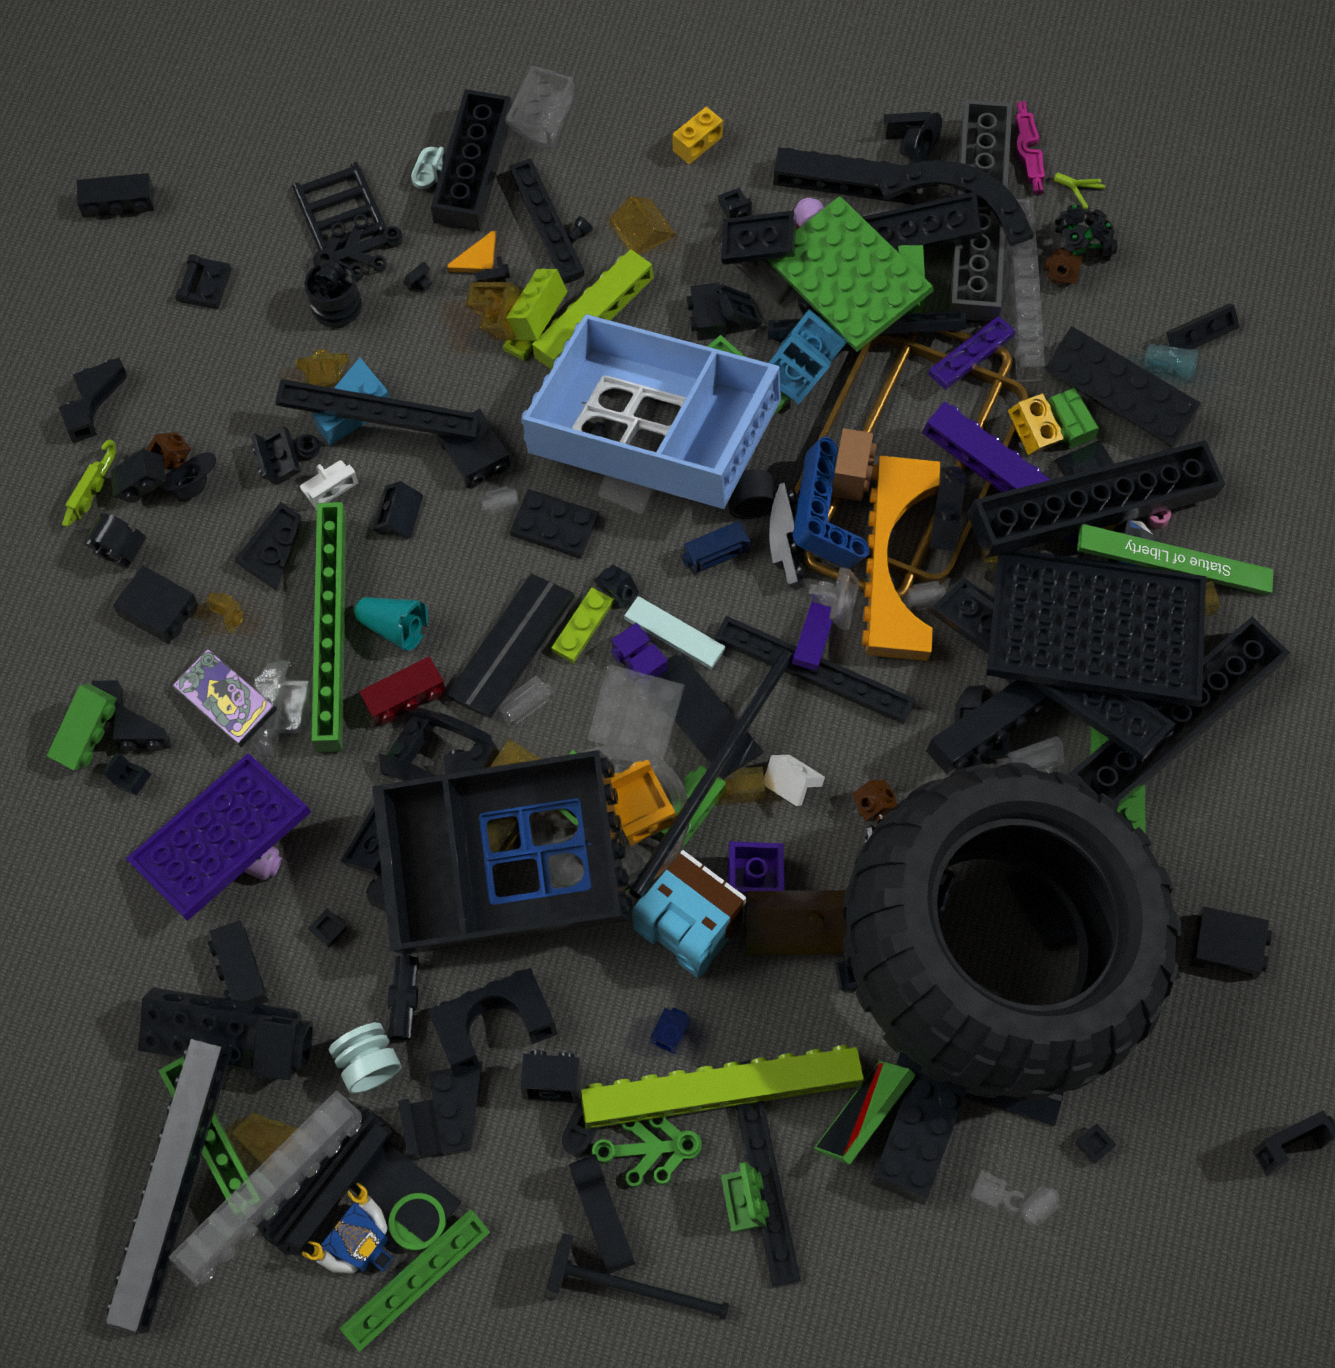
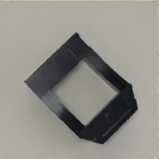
(415, 733)

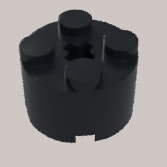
(115, 539)

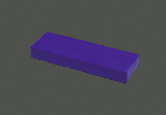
(813, 637)

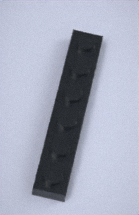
(546, 220)

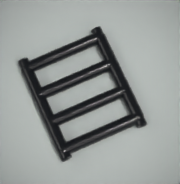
(362, 189)

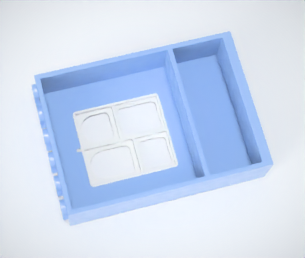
(707, 447)

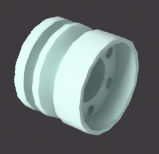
(365, 1058)

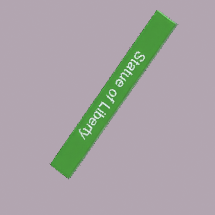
(1175, 559)

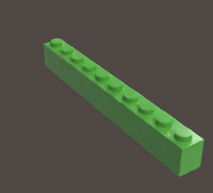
(329, 628)

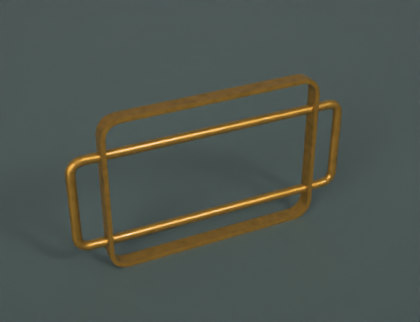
(907, 346)

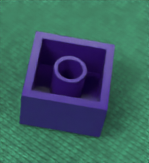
(755, 866)

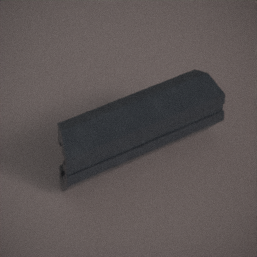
(318, 1196)

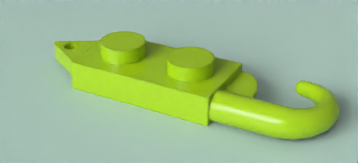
(90, 483)

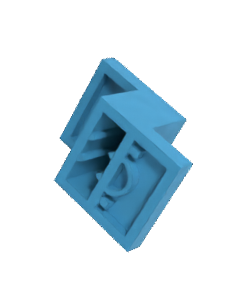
(806, 355)

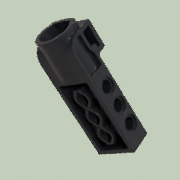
(261, 1036)

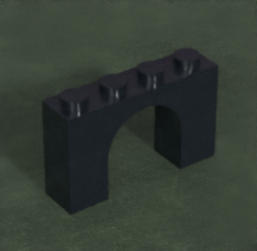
(517, 993)

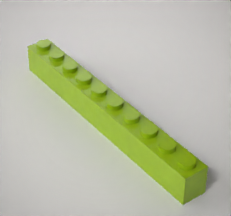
(721, 1087)

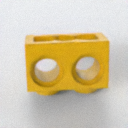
(697, 135)
(1031, 426)

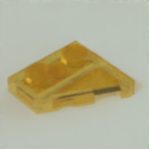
(262, 1135)

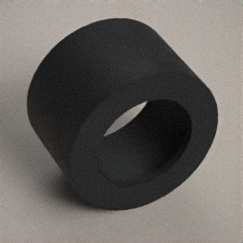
(752, 495)

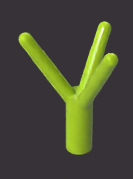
(1073, 184)

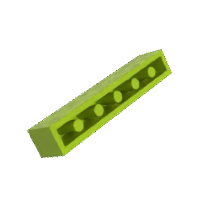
(601, 300)

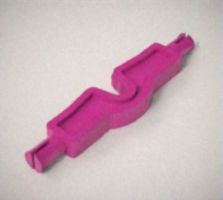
(1030, 158)

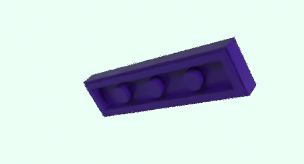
(971, 353)

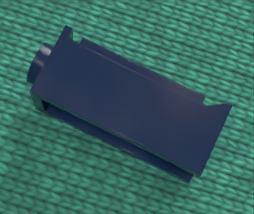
(715, 547)

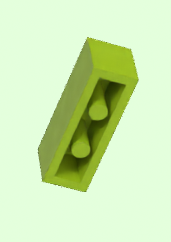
(536, 304)

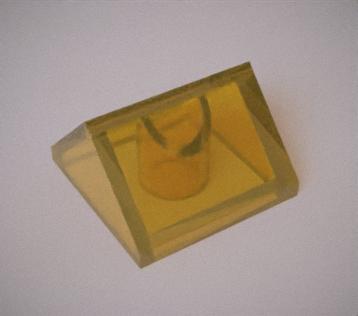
(641, 224)

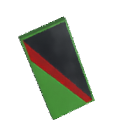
(864, 1112)

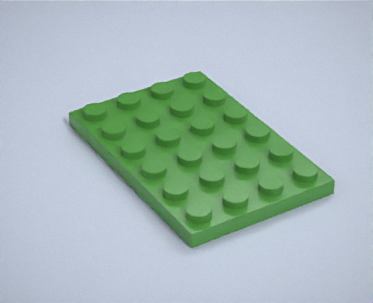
(851, 274)

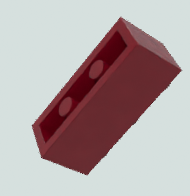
(403, 691)

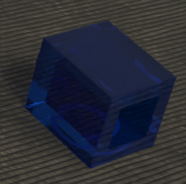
(670, 1030)

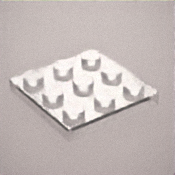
(635, 710)

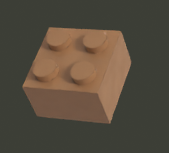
(854, 465)

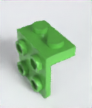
(744, 1199)

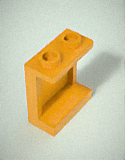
(641, 802)

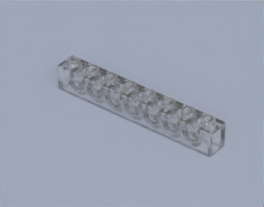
(1027, 303)

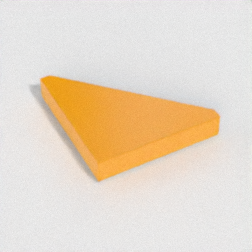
(477, 257)

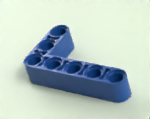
(811, 525)

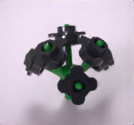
(1075, 235)

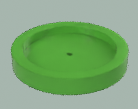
(407, 1239)

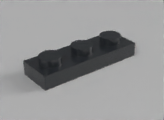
(1204, 328)

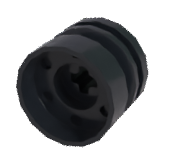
(337, 306)

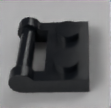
(211, 283)

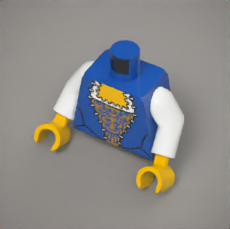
(355, 1239)

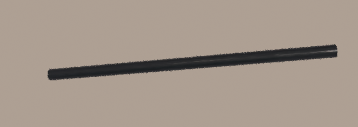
(710, 775)

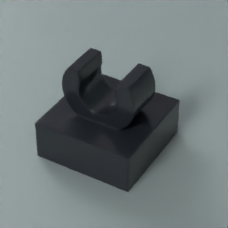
(419, 278)

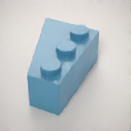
(359, 380)

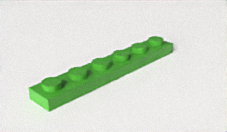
(414, 1280)

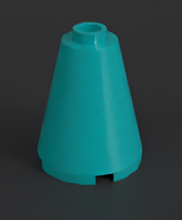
(393, 619)

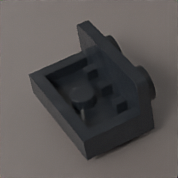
(276, 455)

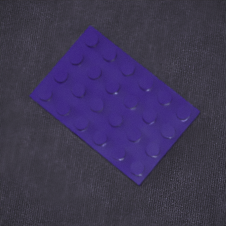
(218, 836)

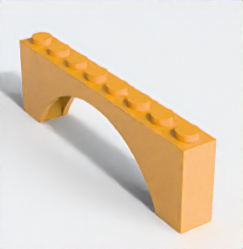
(890, 625)

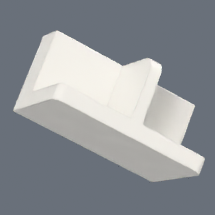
(329, 483)
(791, 778)

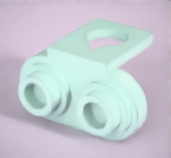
(428, 167)

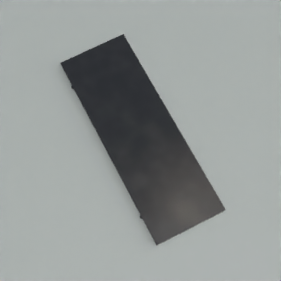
(706, 717)
(394, 1176)

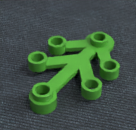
(652, 1150)

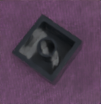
(551, 1077)

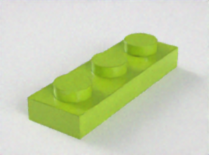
(582, 625)

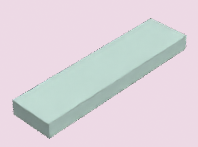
(675, 632)

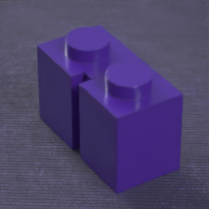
(634, 652)

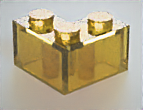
(493, 303)

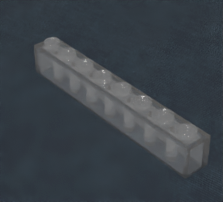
(262, 1192)

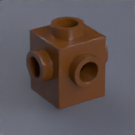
(1067, 274)
(171, 447)
(874, 800)

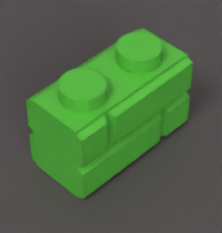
(1073, 418)

